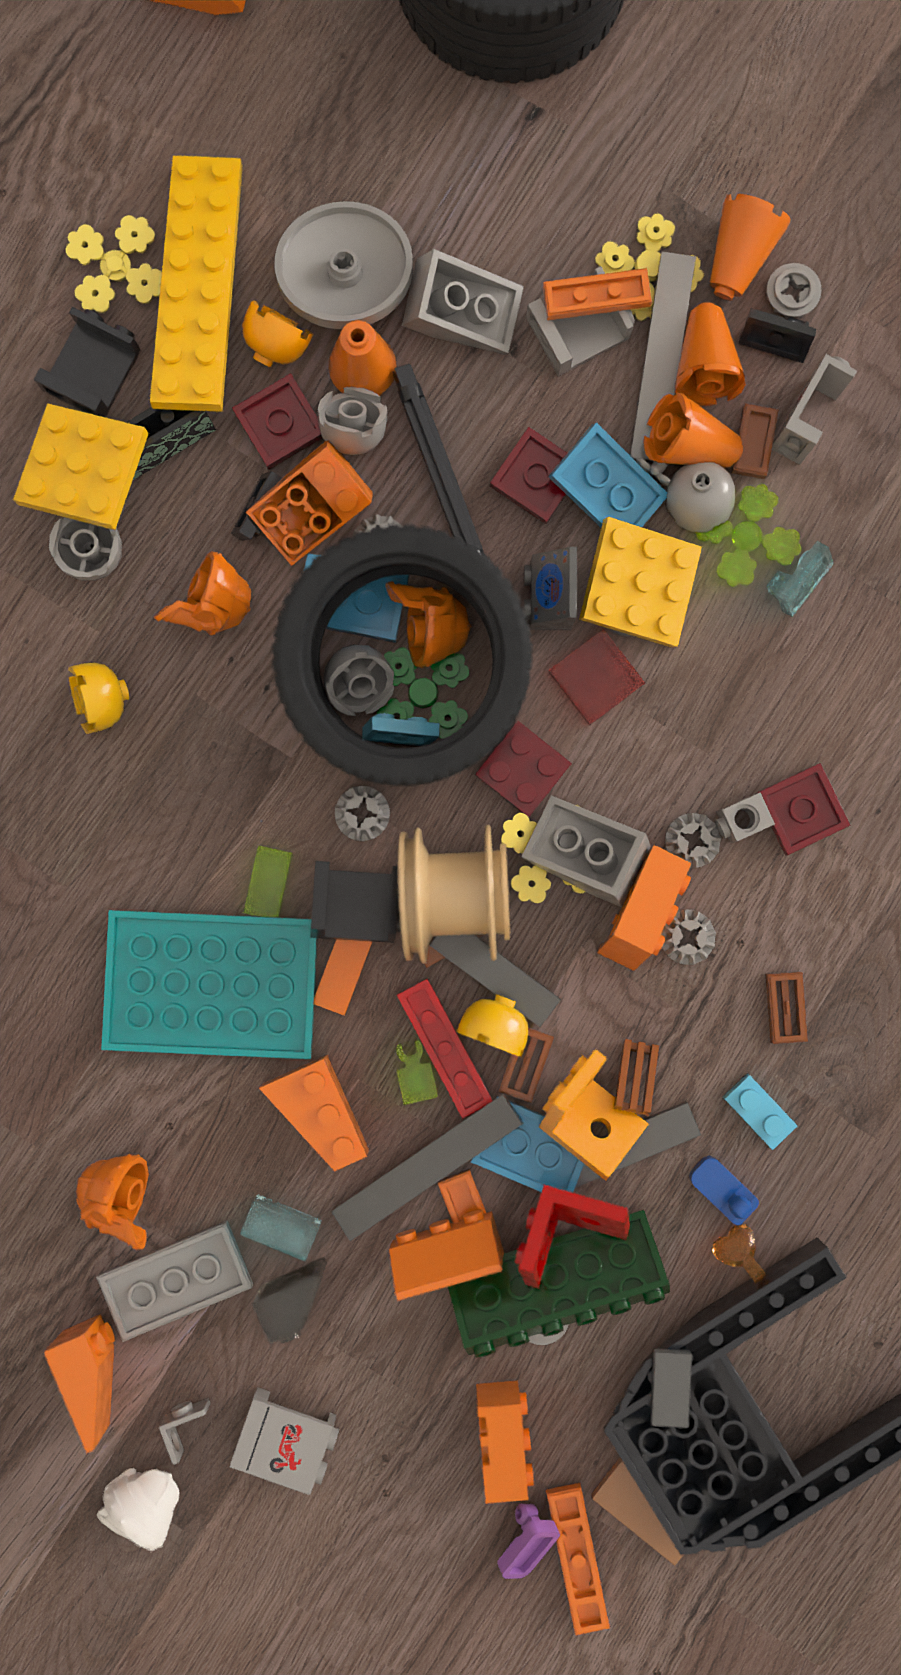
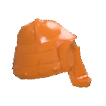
(215, 598)
(434, 622)
(112, 1195)

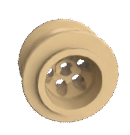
(451, 894)

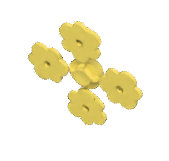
(647, 259)
(114, 264)
(535, 874)

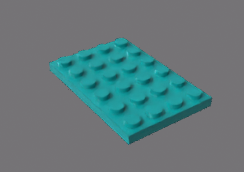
(209, 984)

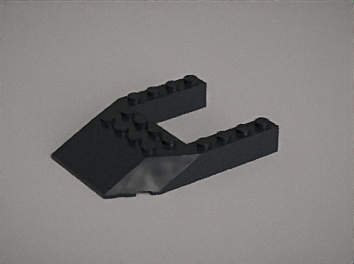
(727, 1472)

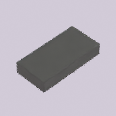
(670, 1388)

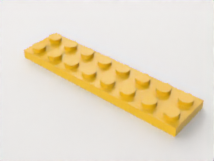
(196, 284)

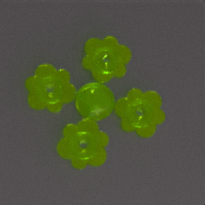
(748, 536)

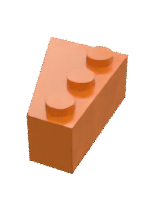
(647, 909)
(319, 1111)
(504, 1441)

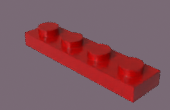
(444, 1048)

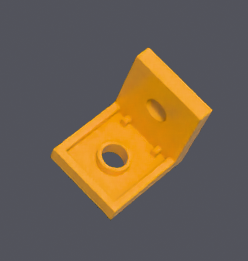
(577, 1105)

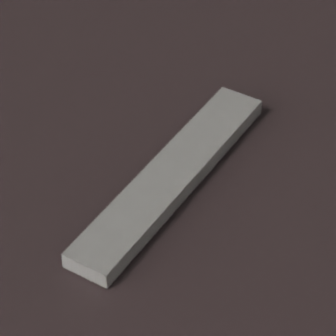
(663, 341)

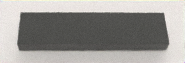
(498, 976)
(663, 1132)

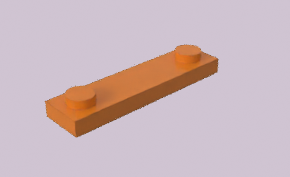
(578, 1559)

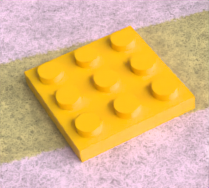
(81, 466)
(640, 582)

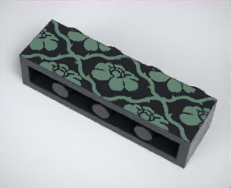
(169, 434)

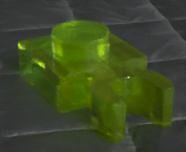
(415, 1079)

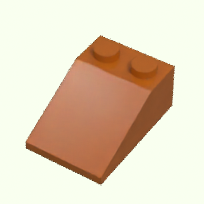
(84, 1373)

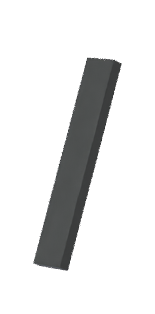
(427, 1167)

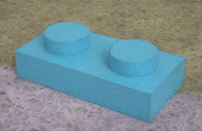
(412, 731)
(760, 1111)

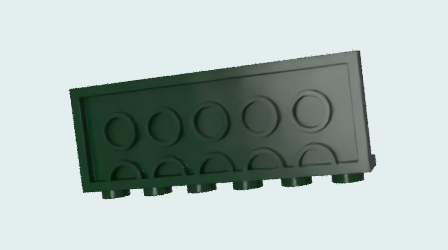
(581, 1279)

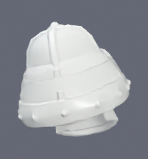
(140, 1506)

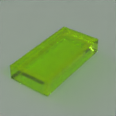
(268, 882)

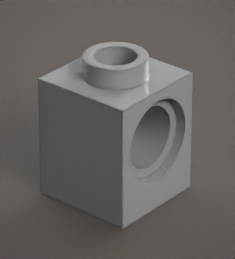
(758, 813)

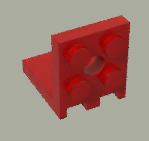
(570, 1208)

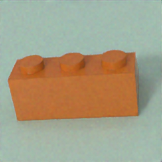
(445, 1254)

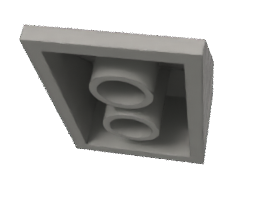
(461, 303)
(587, 850)

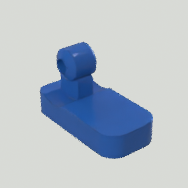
(723, 1190)

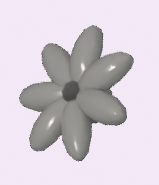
(656, 470)

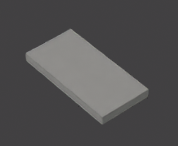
(174, 1281)

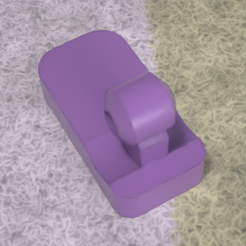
(530, 1546)

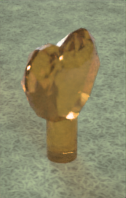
(739, 1251)

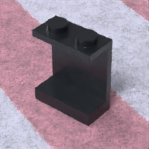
(90, 364)
(355, 905)

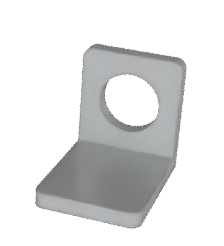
(180, 1414)

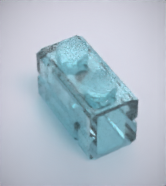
(280, 1227)

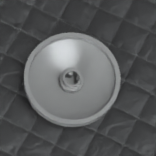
(343, 264)

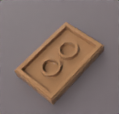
(625, 1501)

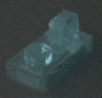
(795, 588)

